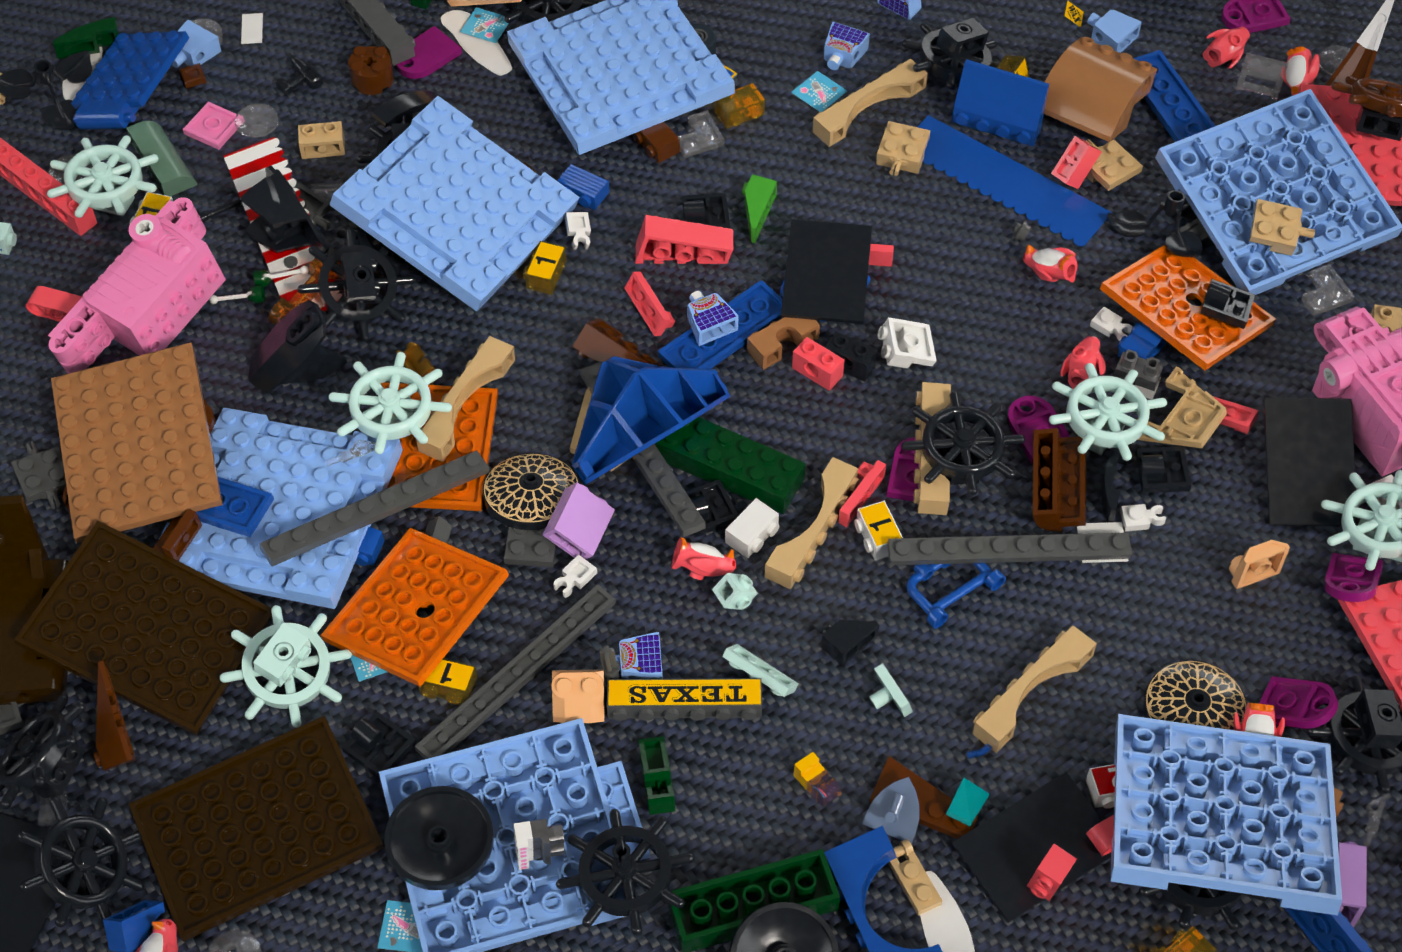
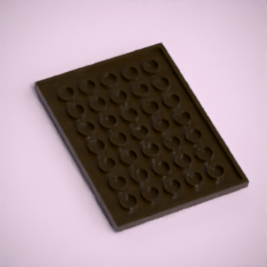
(150, 622)
(254, 827)

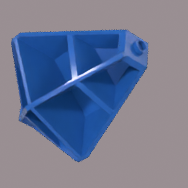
(637, 407)

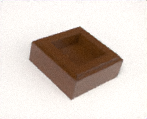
(192, 75)

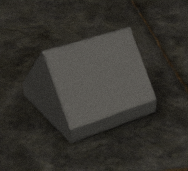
(439, 529)

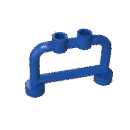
(935, 611)

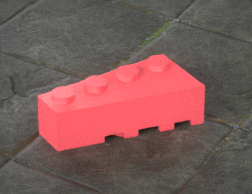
(682, 241)

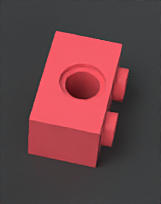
(818, 363)
(1051, 872)

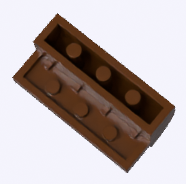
(1058, 481)

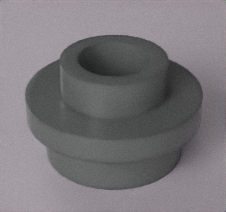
(1021, 231)

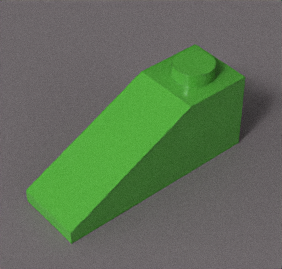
(759, 197)

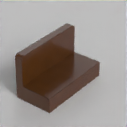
(179, 535)

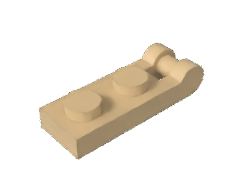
(914, 879)

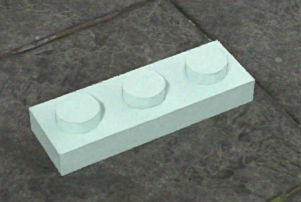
(757, 668)

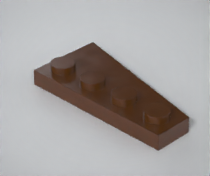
(932, 802)

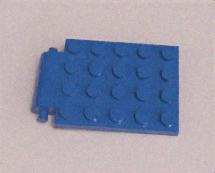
(126, 78)

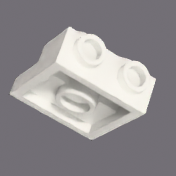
(906, 343)

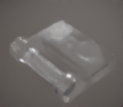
(1263, 69)

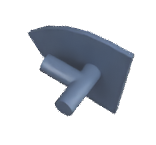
(896, 810)

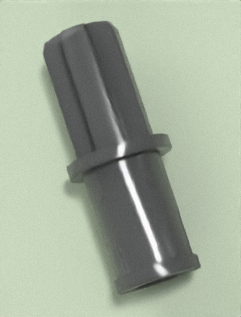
(609, 664)

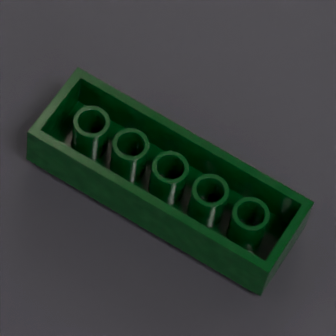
(737, 461)
(719, 905)

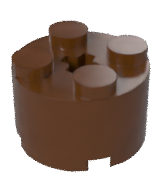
(370, 69)

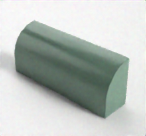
(170, 170)

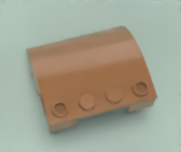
(1096, 88)

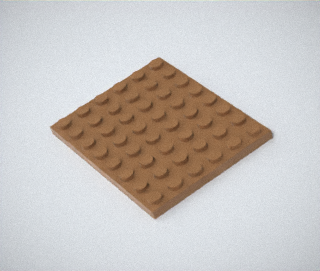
(135, 441)

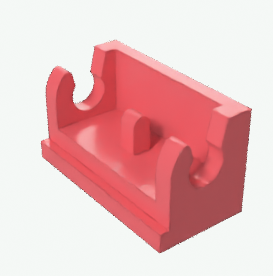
(1076, 162)

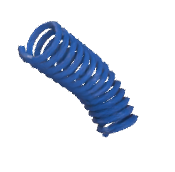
(979, 752)

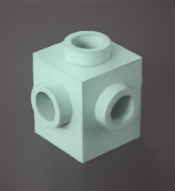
(735, 591)

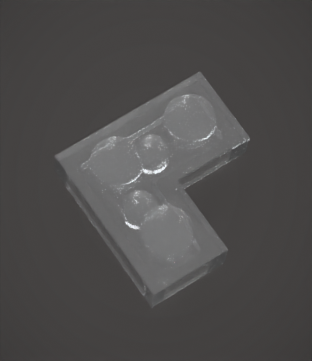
(704, 135)
(1330, 293)

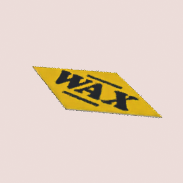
(1074, 13)

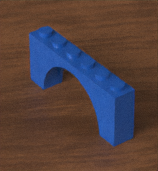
(854, 868)

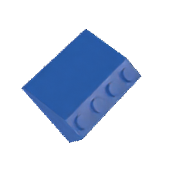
(1000, 102)

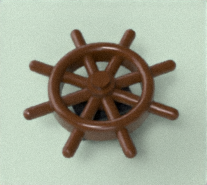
(1380, 105)

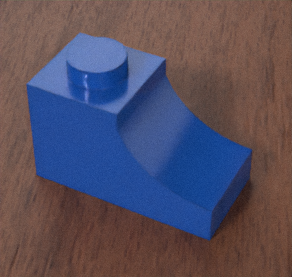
(131, 926)

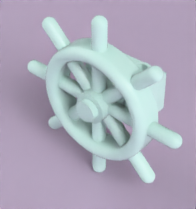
(103, 186)
(393, 410)
(1105, 422)
(1378, 530)
(281, 661)

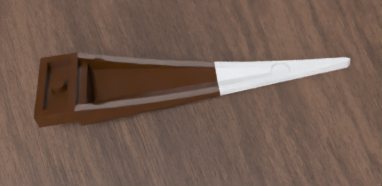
(1363, 53)

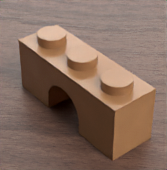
(766, 345)

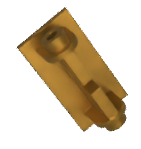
(413, 357)

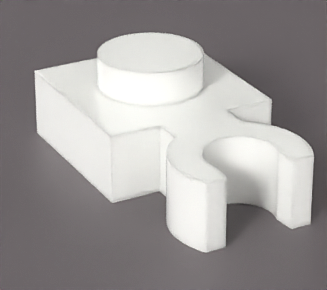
(578, 226)
(1110, 323)
(1139, 518)
(577, 574)

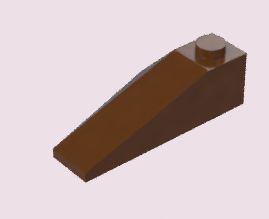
(602, 341)
(111, 733)

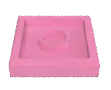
(212, 125)

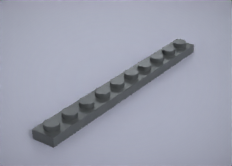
(660, 477)
(373, 508)
(1009, 548)
(516, 674)

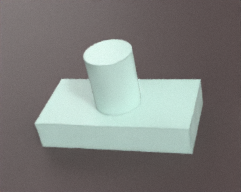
(889, 692)

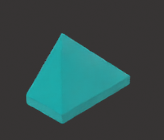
(967, 802)

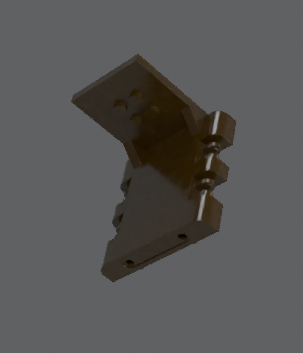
(24, 582)

